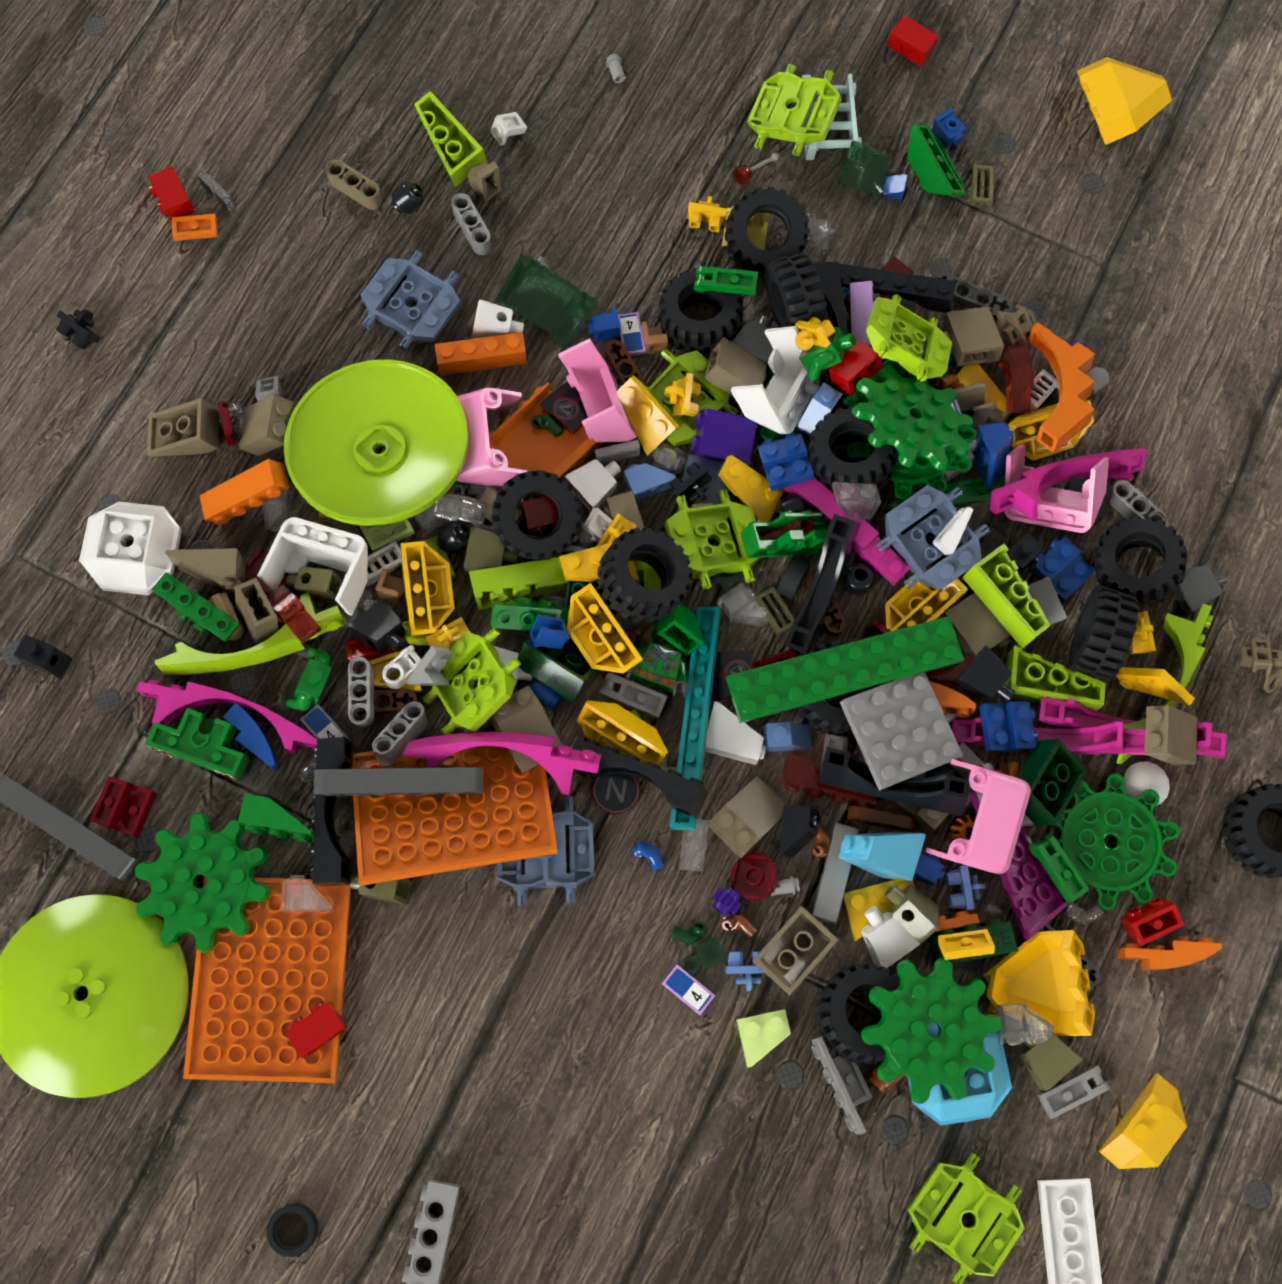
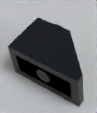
(798, 828)

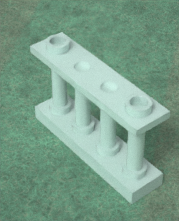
(849, 90)

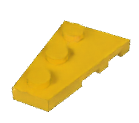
(975, 374)
(646, 415)
(750, 488)
(584, 564)
(1154, 682)

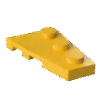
(862, 899)

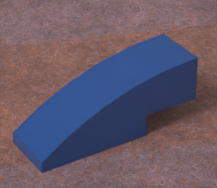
(251, 735)

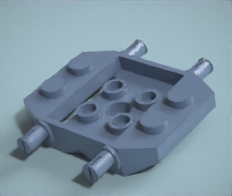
(435, 300)
(913, 543)
(551, 869)

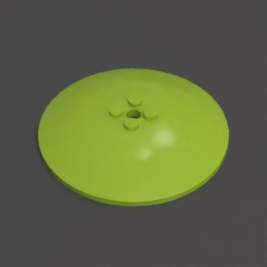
(131, 1006)

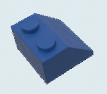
(991, 451)

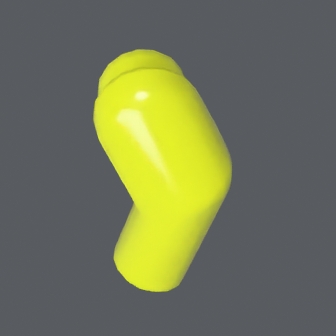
(418, 640)

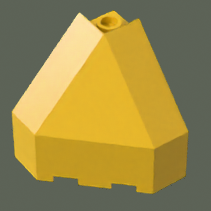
(1122, 96)
(1048, 980)

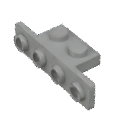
(847, 1083)

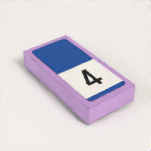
(631, 333)
(688, 990)

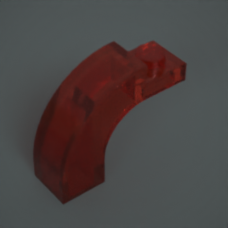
(1019, 378)
(293, 614)

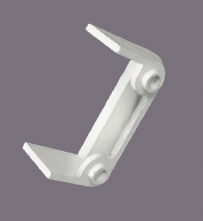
(784, 397)
(308, 541)

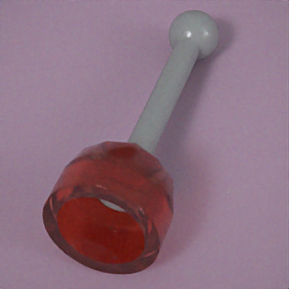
(743, 173)

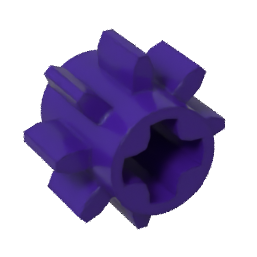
(726, 901)

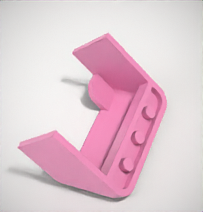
(598, 391)
(483, 464)
(1061, 507)
(996, 821)

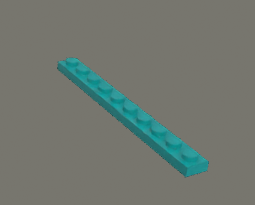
(697, 707)

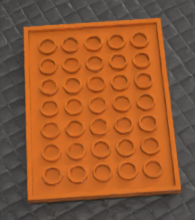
(453, 831)
(260, 984)

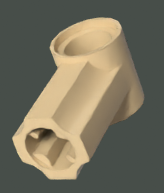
(223, 602)

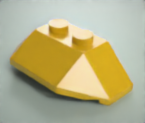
(1026, 429)
(426, 587)
(921, 604)
(600, 633)
(621, 730)
(1147, 1128)

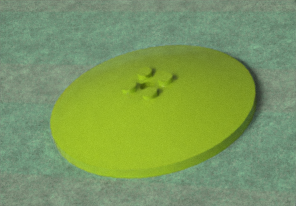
(367, 407)

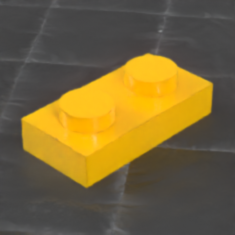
(966, 944)

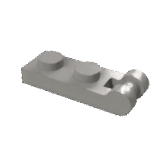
(633, 695)
(1073, 1092)

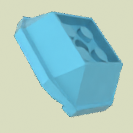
(984, 1090)

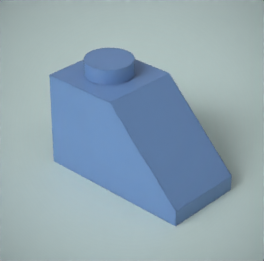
(823, 402)
(646, 480)
(787, 737)

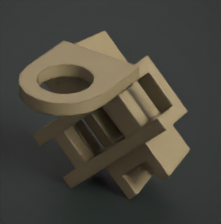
(1008, 322)
(987, 412)
(1265, 659)

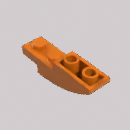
(953, 701)
(1172, 955)

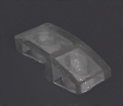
(461, 507)

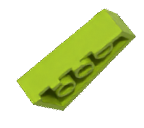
(451, 140)
(517, 580)
(1007, 596)
(1039, 678)

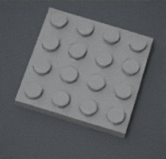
(901, 730)

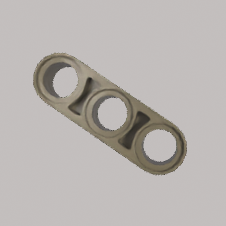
(349, 176)

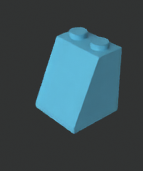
(884, 853)

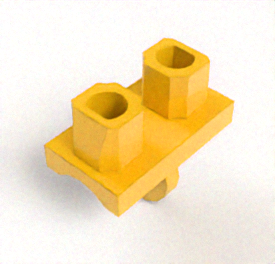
(706, 212)
(813, 333)
(680, 395)
(616, 528)
(448, 634)
(1143, 638)

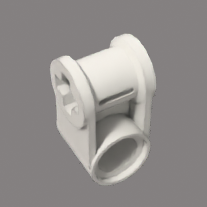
(402, 665)

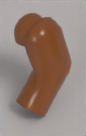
(949, 381)
(821, 843)

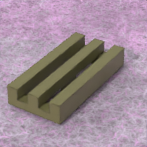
(981, 200)
(785, 627)

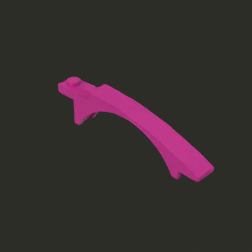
(1026, 492)
(882, 562)
(175, 700)
(1072, 715)
(1087, 741)
(558, 760)

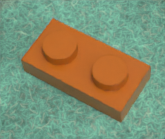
(194, 227)
(961, 919)

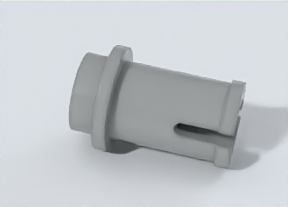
(614, 64)
(787, 886)

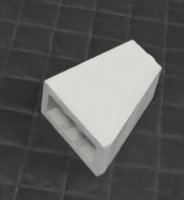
(731, 738)

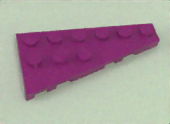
(1028, 885)

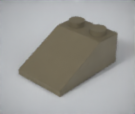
(184, 430)
(215, 566)
(523, 715)
(747, 817)
(795, 950)

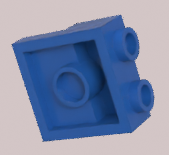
(785, 461)
(1063, 567)
(1008, 727)

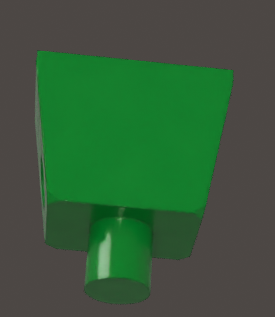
(681, 629)

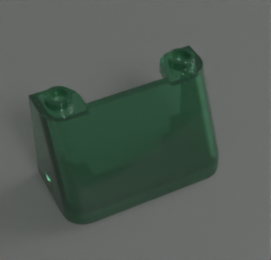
(547, 300)

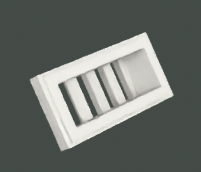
(1035, 405)
(952, 532)
(377, 556)

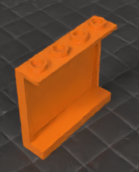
(539, 449)

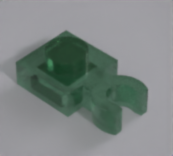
(709, 954)

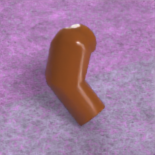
(738, 922)

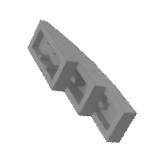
(833, 877)

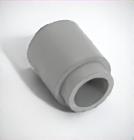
(1100, 377)

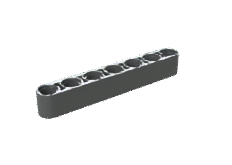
(398, 781)
(66, 829)

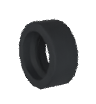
(793, 576)
(272, 1227)

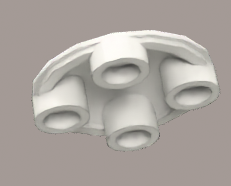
(1146, 776)

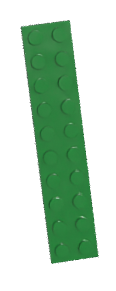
(844, 669)

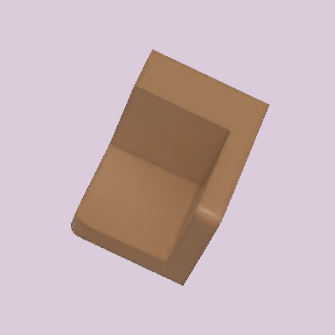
(654, 339)
(390, 587)

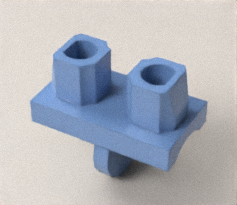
(964, 899)
(736, 966)

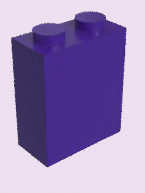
(723, 435)

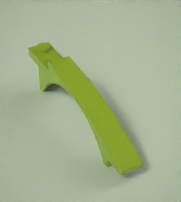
(1188, 642)
(282, 643)

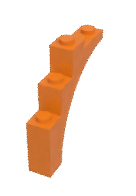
(1074, 387)

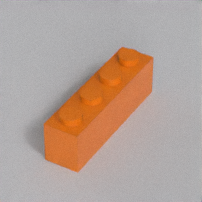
(481, 353)
(244, 492)

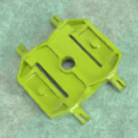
(774, 120)
(901, 338)
(697, 365)
(695, 526)
(471, 706)
(995, 1225)

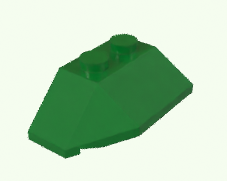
(933, 163)

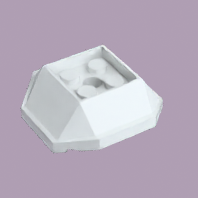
(133, 567)

